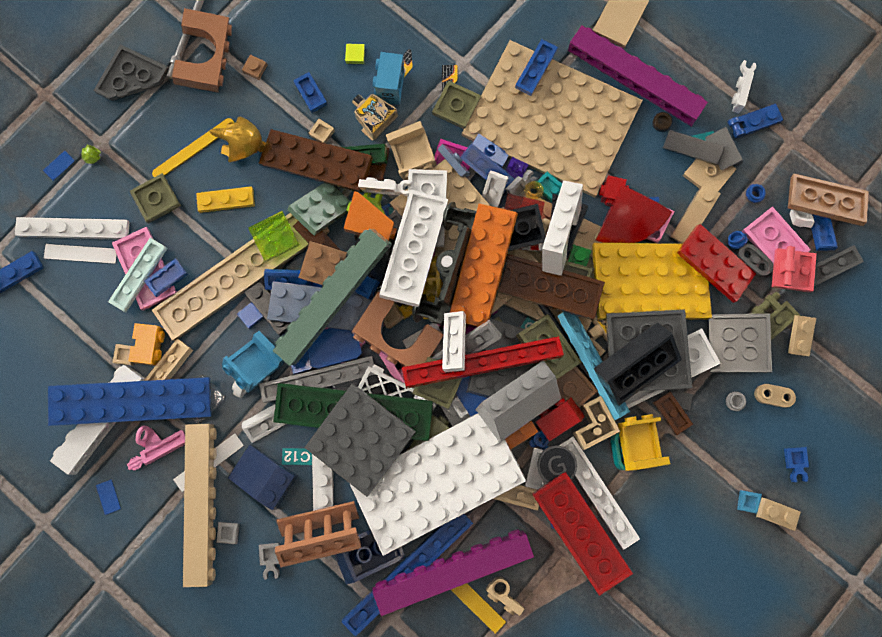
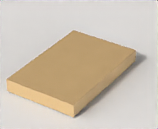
(620, 20)

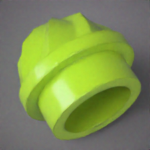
(90, 154)

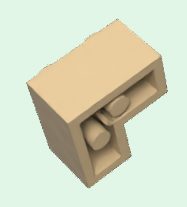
(600, 424)

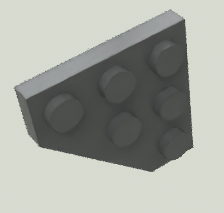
(129, 74)

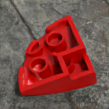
(632, 218)

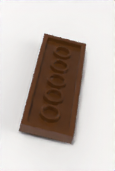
(315, 160)
(566, 293)

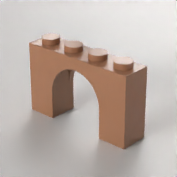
(207, 74)
(369, 330)

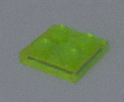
(273, 236)

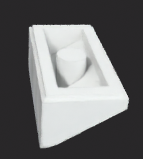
(261, 424)

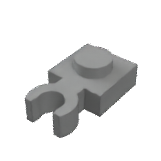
(517, 187)
(268, 558)

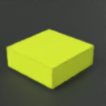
(355, 53)

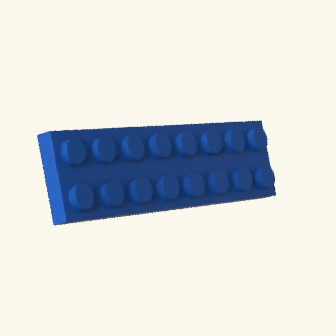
(129, 401)

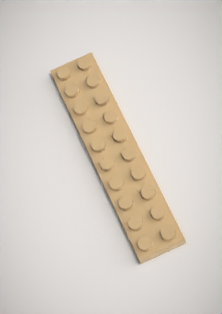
(220, 286)

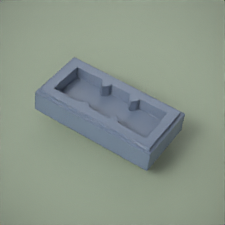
(454, 160)

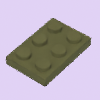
(545, 329)

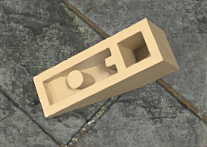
(695, 213)

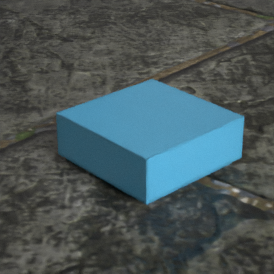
(749, 501)

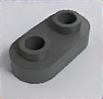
(755, 259)

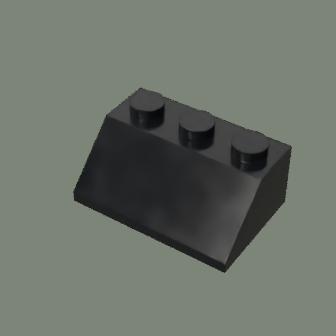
(528, 228)

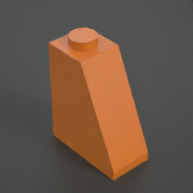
(365, 215)

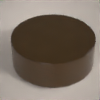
(662, 122)

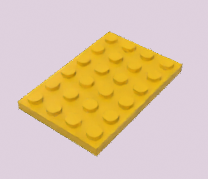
(648, 279)

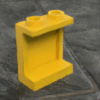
(641, 443)

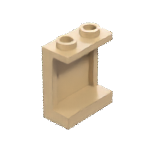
(411, 149)

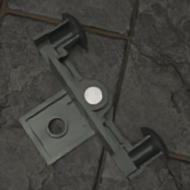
(449, 266)

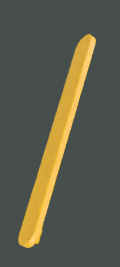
(189, 151)

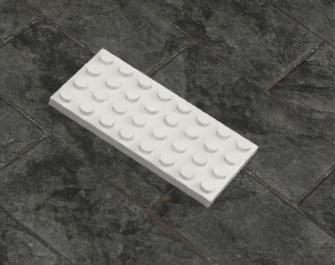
(439, 483)

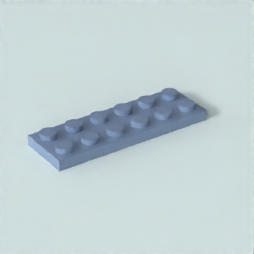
(289, 299)

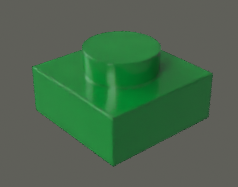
(579, 255)

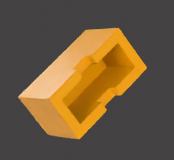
(147, 344)

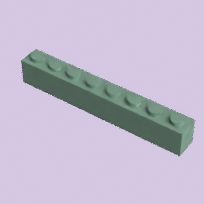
(332, 296)

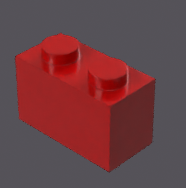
(560, 418)

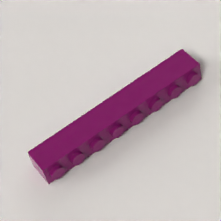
(637, 75)
(452, 572)

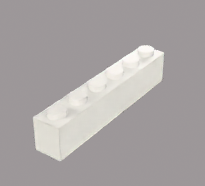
(86, 437)

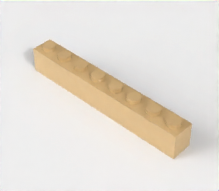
(198, 505)

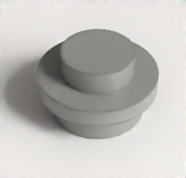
(735, 401)

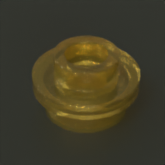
(534, 185)

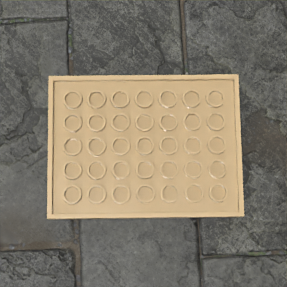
(564, 128)

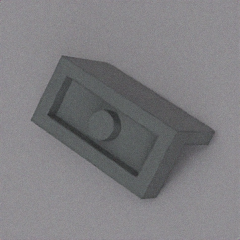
(730, 153)

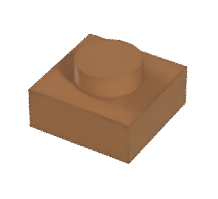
(254, 67)

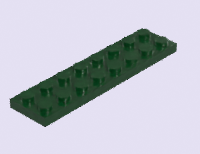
(312, 405)

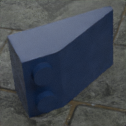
(262, 477)
(366, 560)

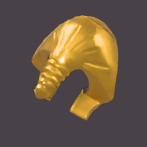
(242, 137)

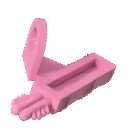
(154, 446)

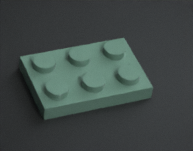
(320, 208)

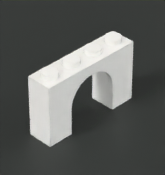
(564, 216)

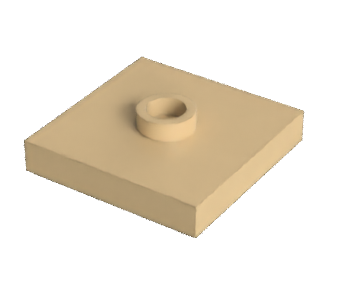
(708, 174)

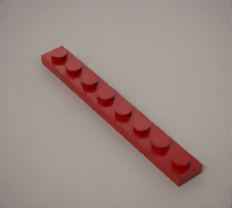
(485, 362)

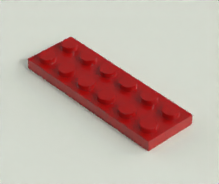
(582, 533)

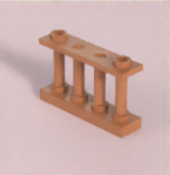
(319, 546)

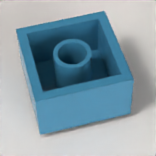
(389, 77)

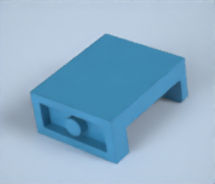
(252, 362)

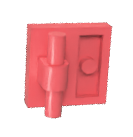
(794, 270)

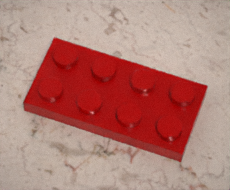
(716, 263)

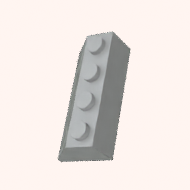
(520, 401)

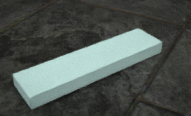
(137, 274)

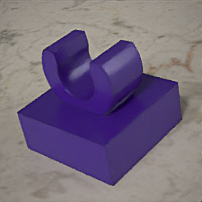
(516, 168)

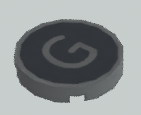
(555, 461)

